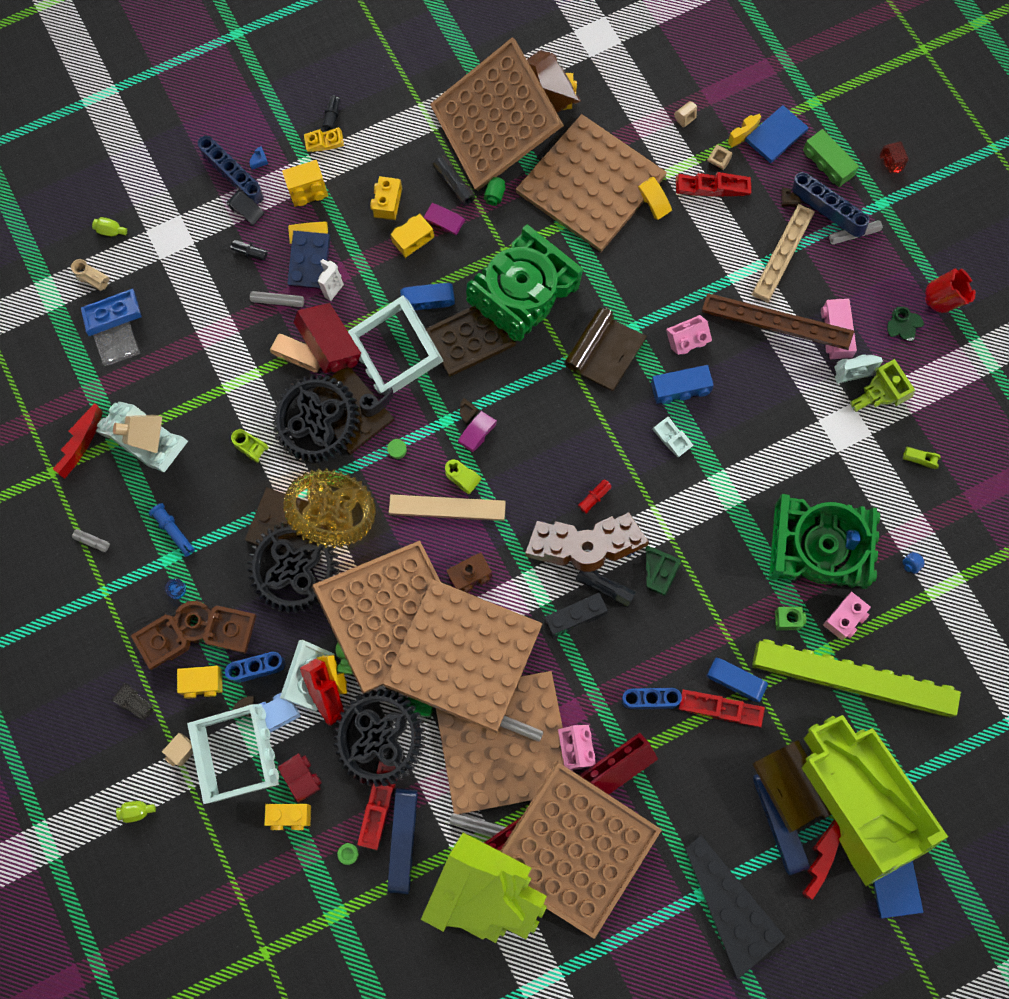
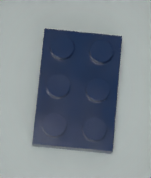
(305, 258)

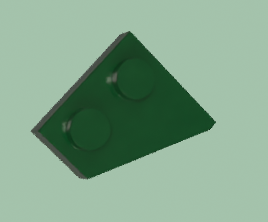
(660, 570)

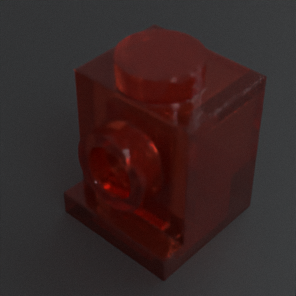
(894, 157)

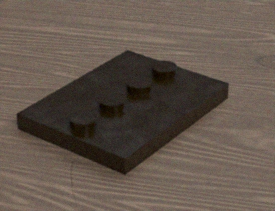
(468, 340)
(368, 426)
(271, 513)

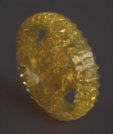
(329, 508)

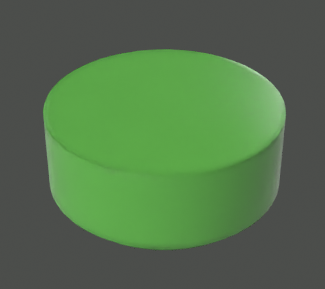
(397, 449)
(348, 854)

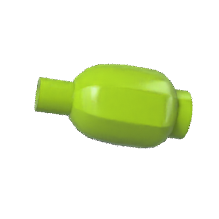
(108, 227)
(134, 811)

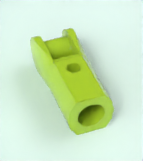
(919, 456)

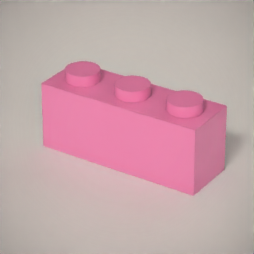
(838, 313)

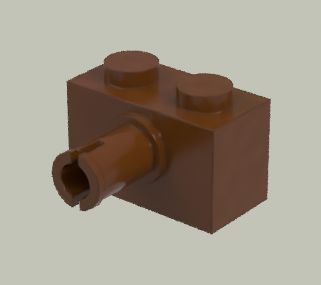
(470, 573)

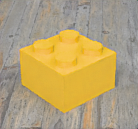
(305, 183)

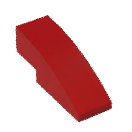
(322, 690)

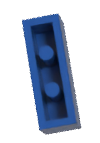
(682, 384)

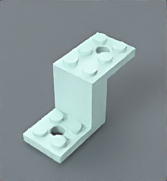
(168, 446)

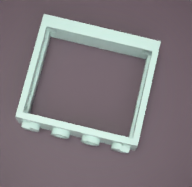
(414, 372)
(203, 757)

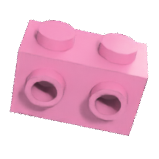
(689, 335)
(846, 616)
(577, 747)

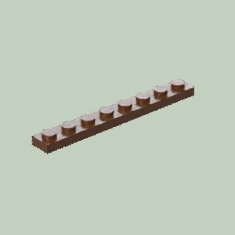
(778, 321)

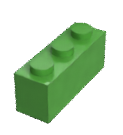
(830, 158)

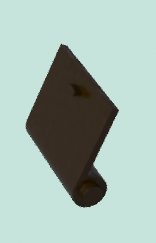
(601, 349)
(790, 787)

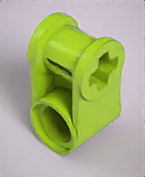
(251, 447)
(464, 477)

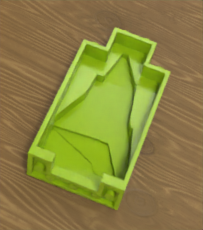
(870, 799)

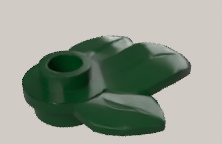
(904, 327)

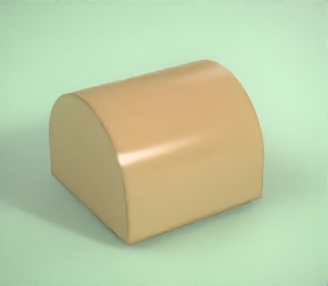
(686, 114)
(720, 157)

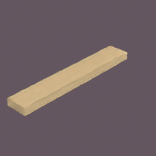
(783, 253)
(447, 507)

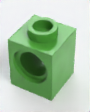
(781, 618)

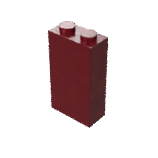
(327, 338)

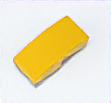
(739, 134)
(324, 141)
(655, 197)
(318, 227)
(339, 678)

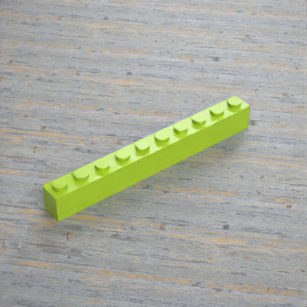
(856, 679)

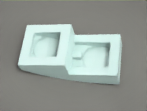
(672, 437)

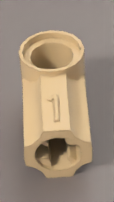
(89, 275)

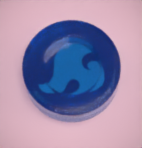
(175, 588)

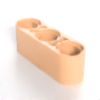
(294, 352)

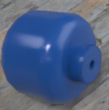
(913, 562)

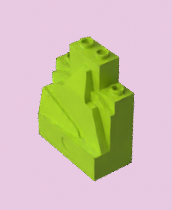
(484, 893)

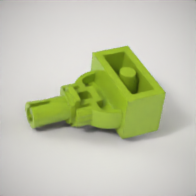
(886, 388)

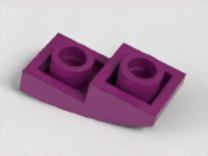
(444, 218)
(476, 431)

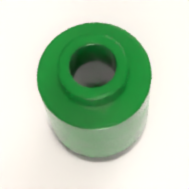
(494, 191)

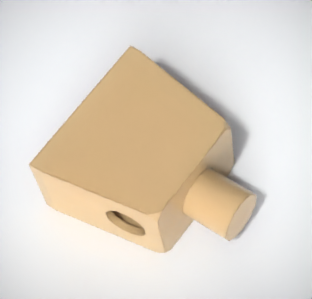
(140, 431)

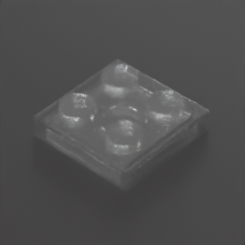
(116, 344)

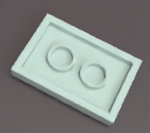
(295, 687)

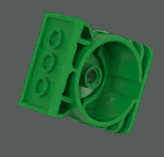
(528, 303)
(821, 562)

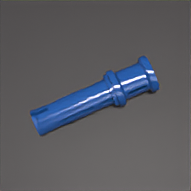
(167, 523)

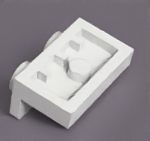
(330, 279)

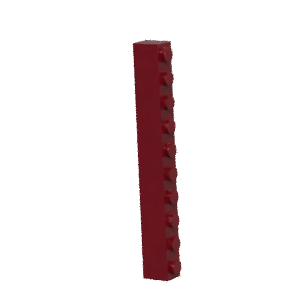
(606, 775)

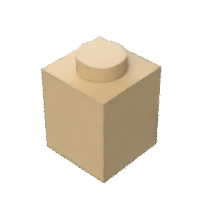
(178, 750)

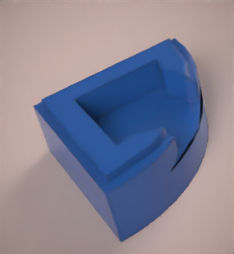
(258, 159)
(852, 539)

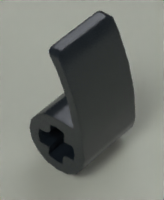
(245, 206)
(375, 406)

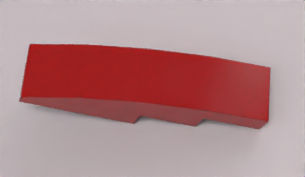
(713, 185)
(82, 434)
(722, 708)
(376, 811)
(827, 849)

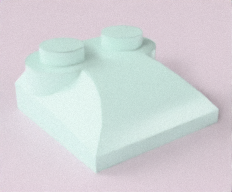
(857, 368)

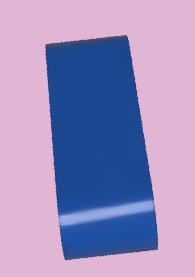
(429, 296)
(246, 664)
(737, 680)
(660, 694)

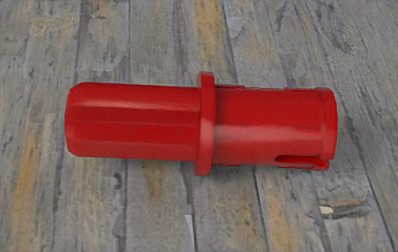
(594, 496)

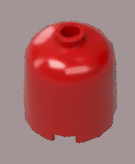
(949, 291)

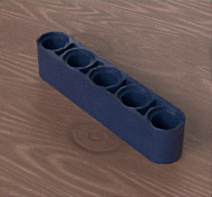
(225, 164)
(830, 204)
(402, 841)
(788, 843)

